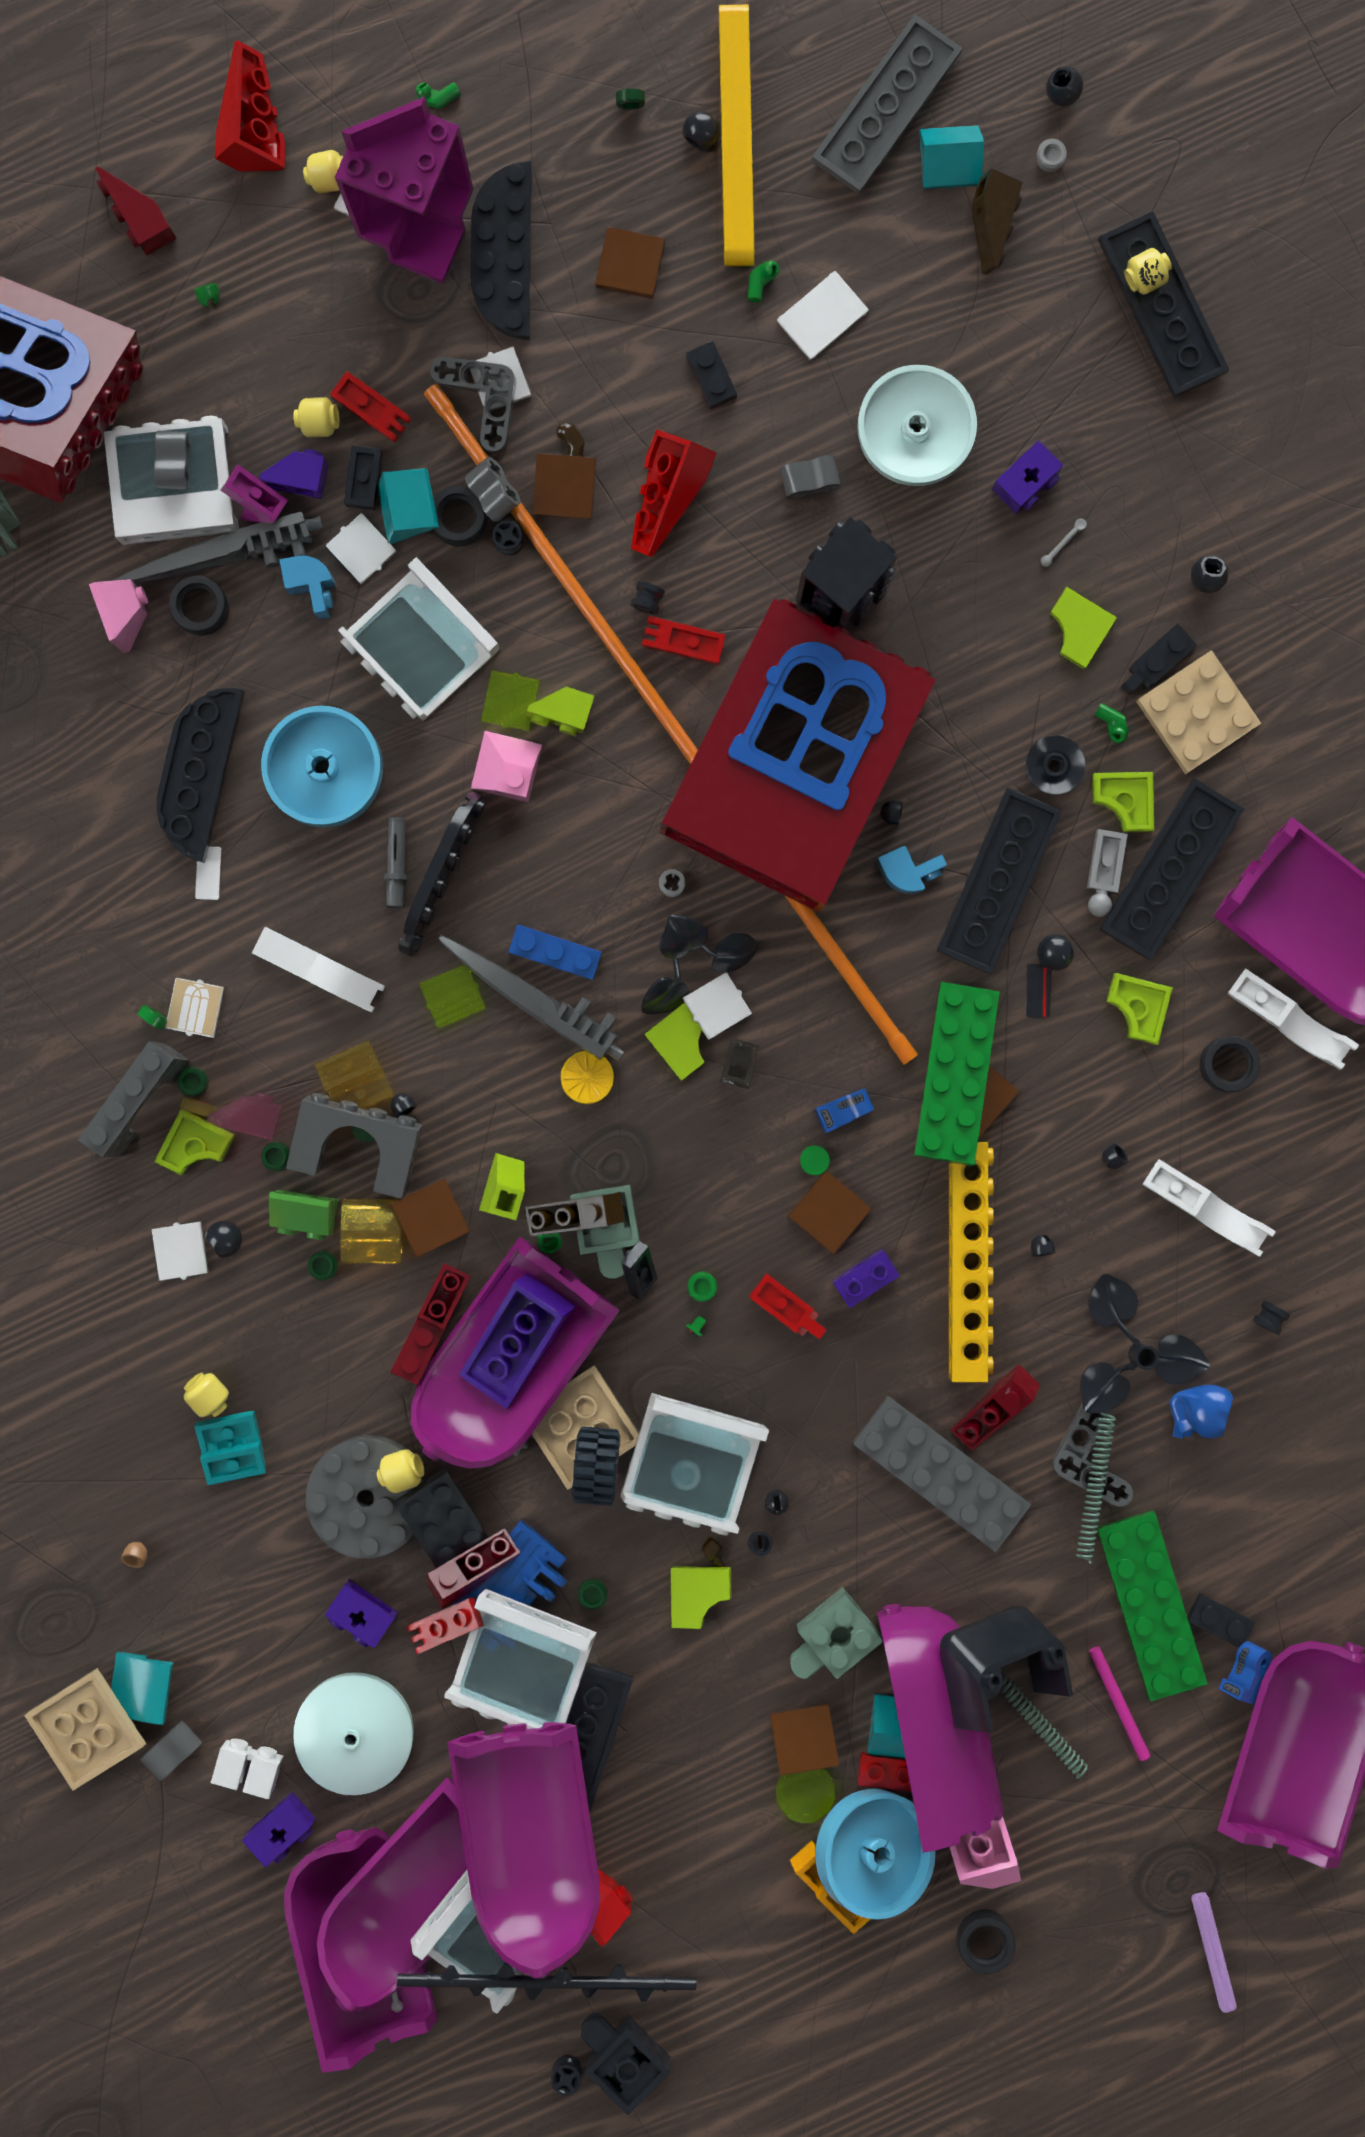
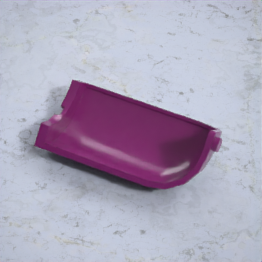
(1305, 916)
(464, 1423)
(1302, 1755)
(947, 1766)
(527, 1842)
(378, 1912)
(340, 2035)

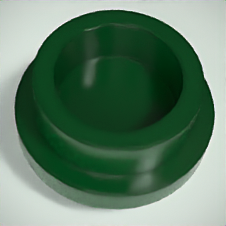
(275, 1156)
(322, 1265)
(592, 1594)

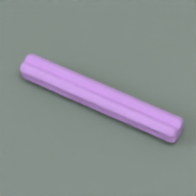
(1214, 1952)

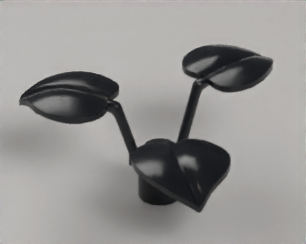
(682, 937)
(1176, 1362)

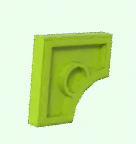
(1082, 626)
(1128, 796)
(1142, 1005)
(677, 1041)
(193, 1140)
(695, 1592)

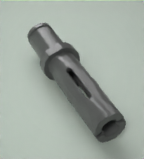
(395, 864)

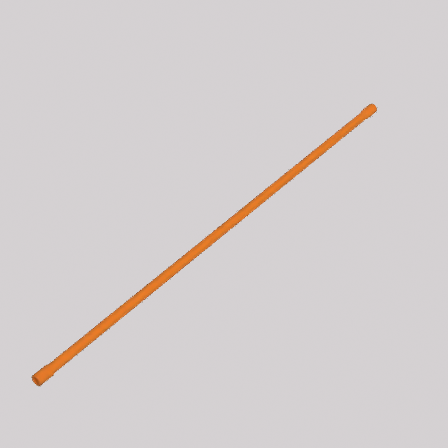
(446, 410)

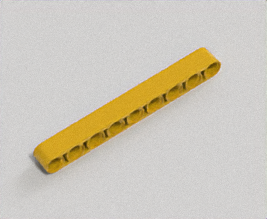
(736, 135)

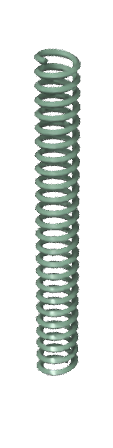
(1098, 1486)
(1041, 1728)

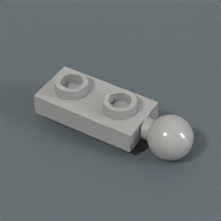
(1105, 869)

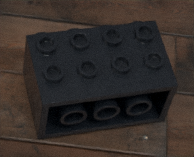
(846, 575)

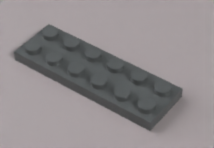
(886, 104)
(941, 1473)

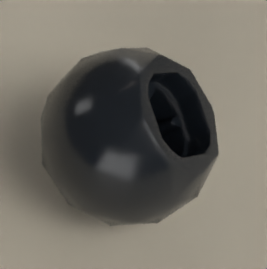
(1064, 86)
(701, 130)
(1209, 574)
(1055, 952)
(224, 1238)

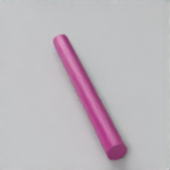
(1119, 1703)

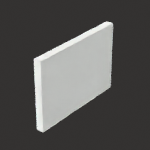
(822, 315)

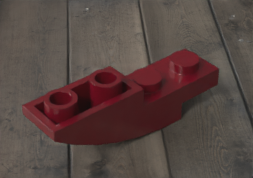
(430, 1324)

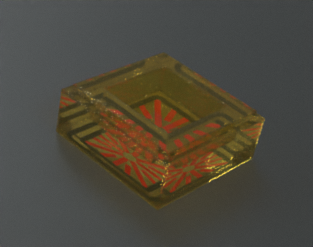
(197, 1107)

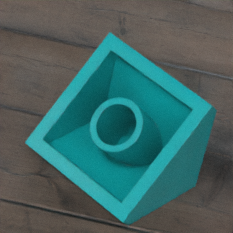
(951, 156)
(406, 504)
(884, 1728)

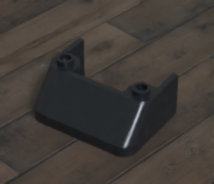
(979, 1650)

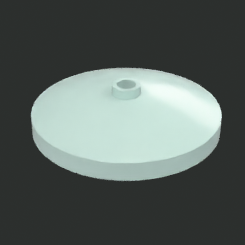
(920, 399)
(370, 1712)

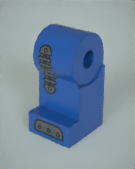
(844, 1110)
(1247, 1672)

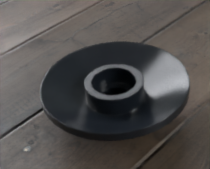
(1065, 754)

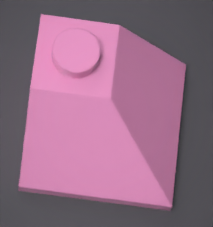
(120, 610)
(506, 766)
(986, 1859)

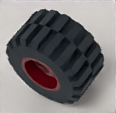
(596, 1466)

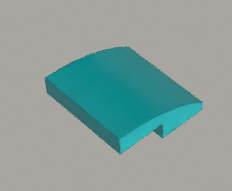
(230, 1447)
(142, 1686)

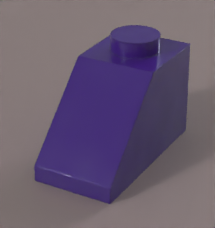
(298, 474)

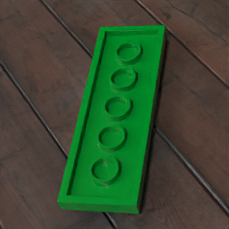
(956, 1074)
(1151, 1605)

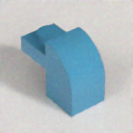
(310, 575)
(902, 874)

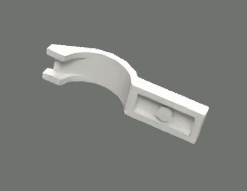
(317, 969)
(1291, 1019)
(1207, 1207)

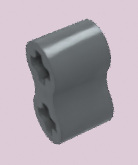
(172, 460)
(810, 477)
(492, 489)
(170, 1750)

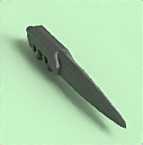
(234, 546)
(562, 1018)

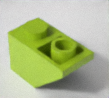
(563, 708)
(504, 1187)

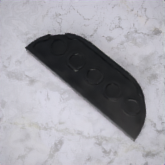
(503, 249)
(197, 770)
(444, 861)

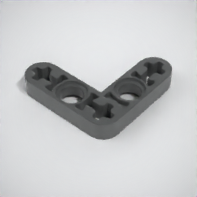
(493, 394)
(1079, 1454)

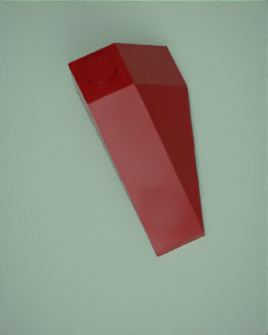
(246, 123)
(674, 478)
(613, 1909)

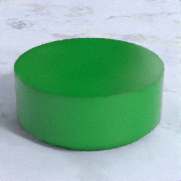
(152, 1017)
(814, 1160)
(702, 1286)

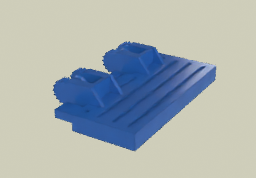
(521, 1572)

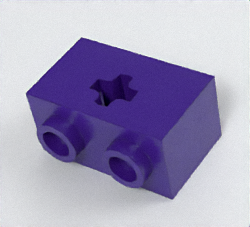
(1036, 463)
(865, 1278)
(376, 1614)
(265, 1841)

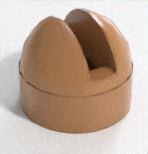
(134, 1555)

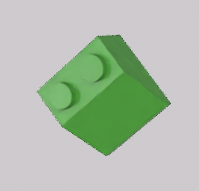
(303, 1213)

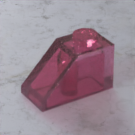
(248, 1115)

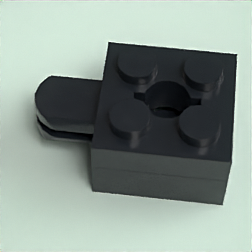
(612, 2062)

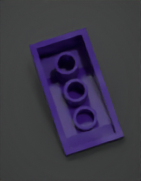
(516, 1339)

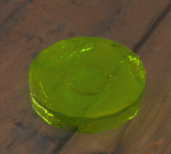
(805, 1795)

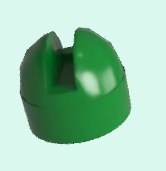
(207, 292)
(549, 1242)

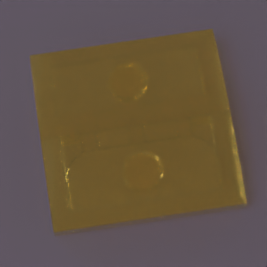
(355, 1077)
(370, 1232)

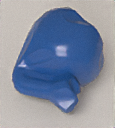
(1201, 1410)

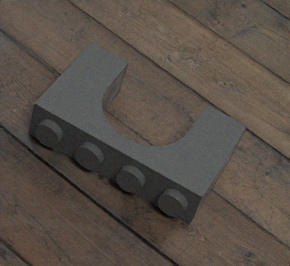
(110, 1128)
(395, 1137)

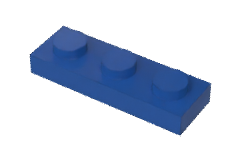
(555, 952)

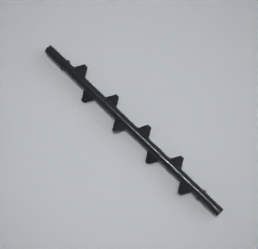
(562, 1980)

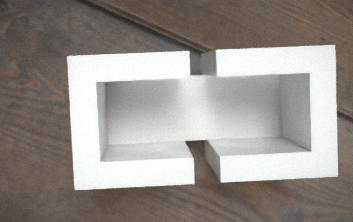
(233, 1763)

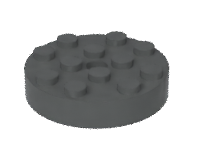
(333, 1504)

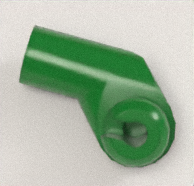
(436, 98)
(760, 277)
(1115, 721)

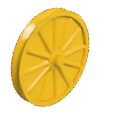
(586, 1078)

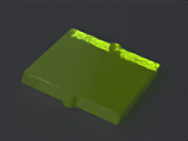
(509, 699)
(452, 996)

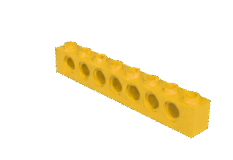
(960, 1367)

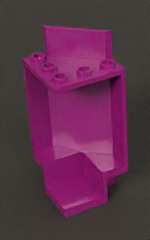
(407, 187)

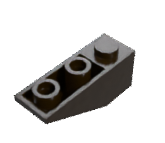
(993, 211)
(575, 1214)

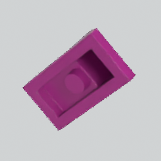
(256, 497)

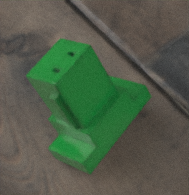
(697, 1325)

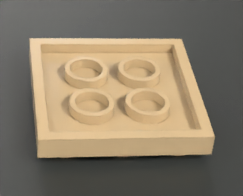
(1198, 712)
(584, 1403)
(85, 1729)

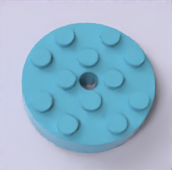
(298, 747)
(851, 1874)

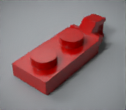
(786, 1307)

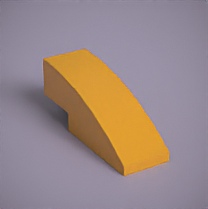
(805, 1867)

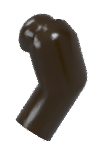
(572, 437)

